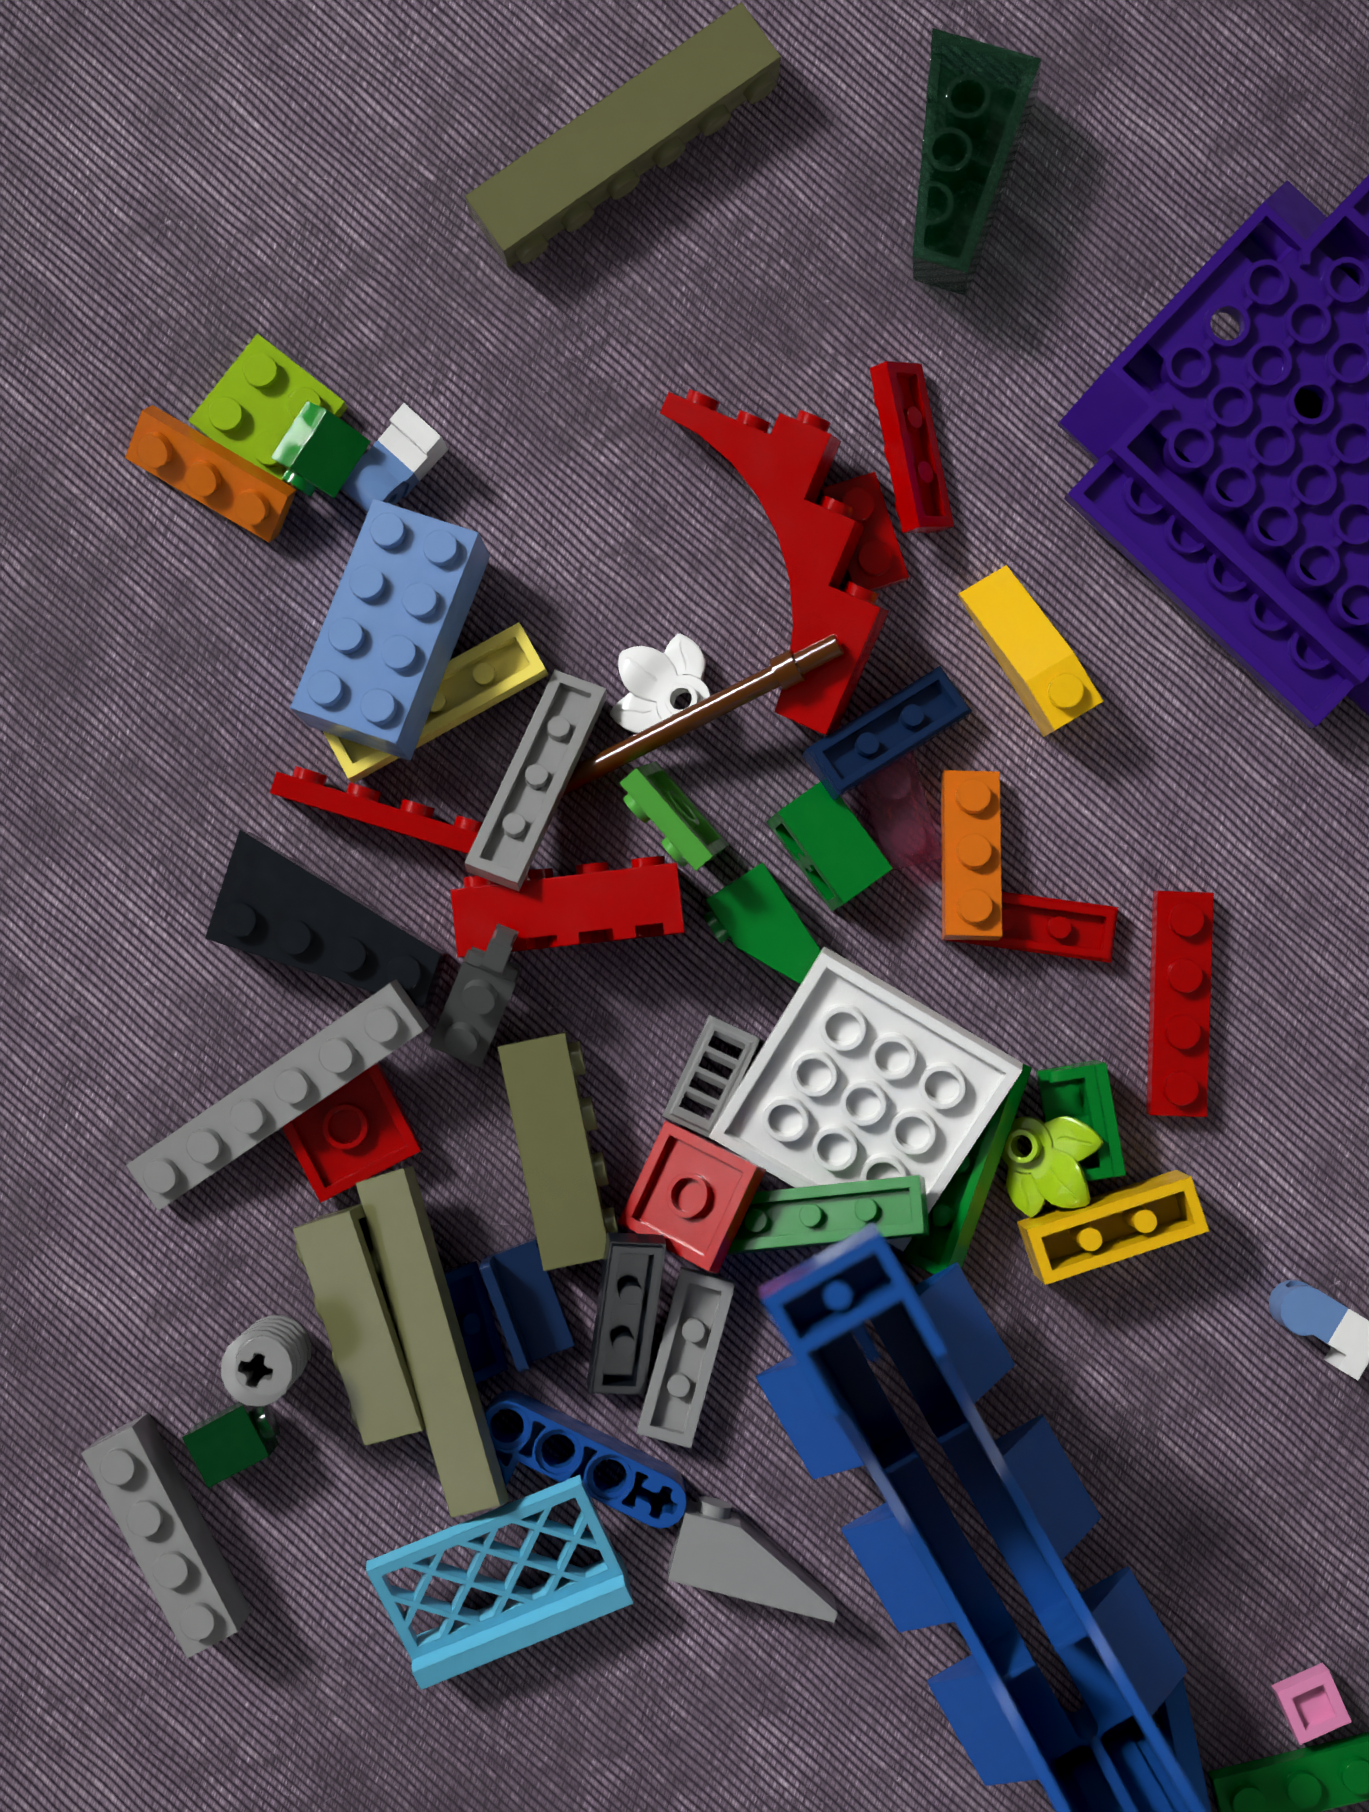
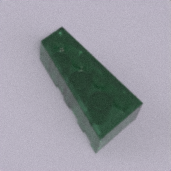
(970, 138)

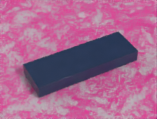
(886, 733)

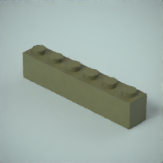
(625, 136)

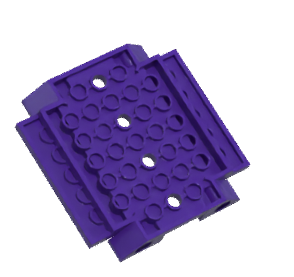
(1219, 477)

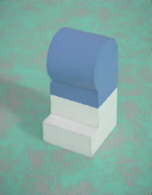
(395, 460)
(1312, 1312)

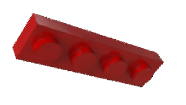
(364, 806)
(1179, 1003)

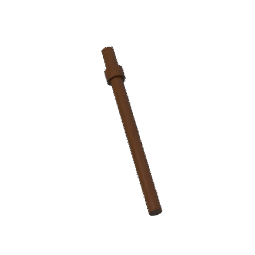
(785, 671)

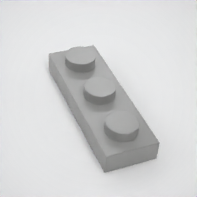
(685, 1357)

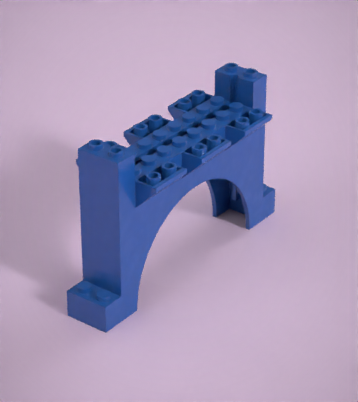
(921, 1560)

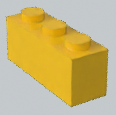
(1113, 1226)

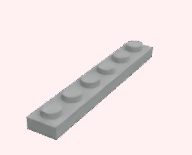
(278, 1094)

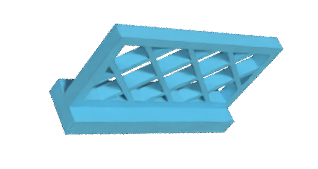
(518, 1614)

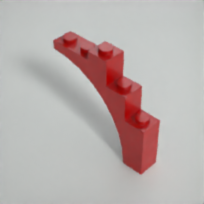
(815, 541)

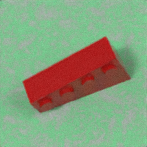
(572, 908)

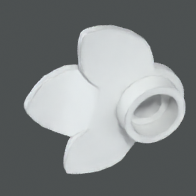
(657, 681)

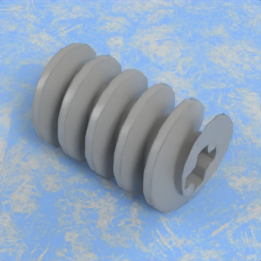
(265, 1360)

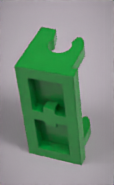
(829, 846)
(1085, 1094)

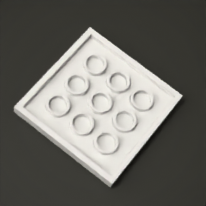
(864, 1087)

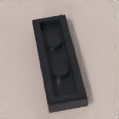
(626, 1313)

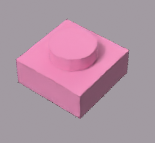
(1311, 1703)

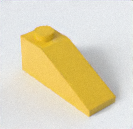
(1030, 651)

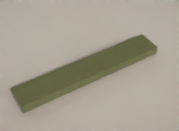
(432, 1342)

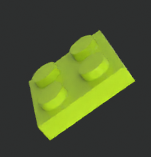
(259, 403)

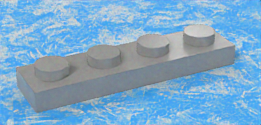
(536, 780)

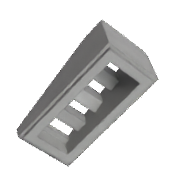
(725, 1032)

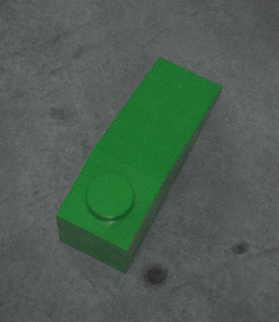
(762, 924)

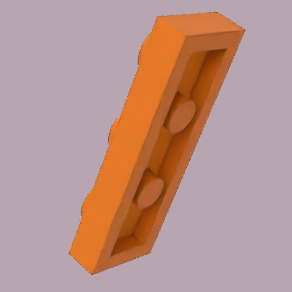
(210, 473)
(971, 855)

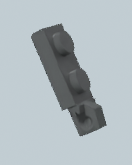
(478, 999)

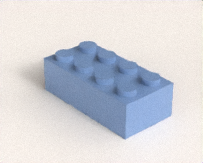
(391, 629)

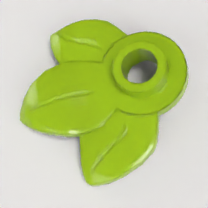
(1052, 1166)

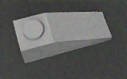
(733, 1558)

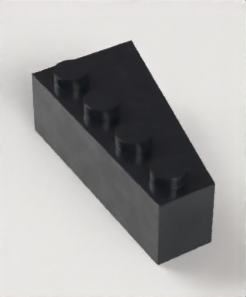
(305, 921)

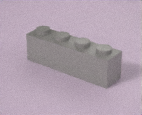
(167, 1535)

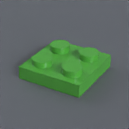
(687, 831)

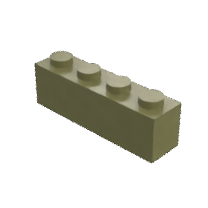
(556, 1149)
(359, 1323)

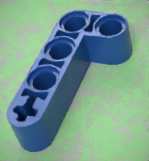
(590, 1449)

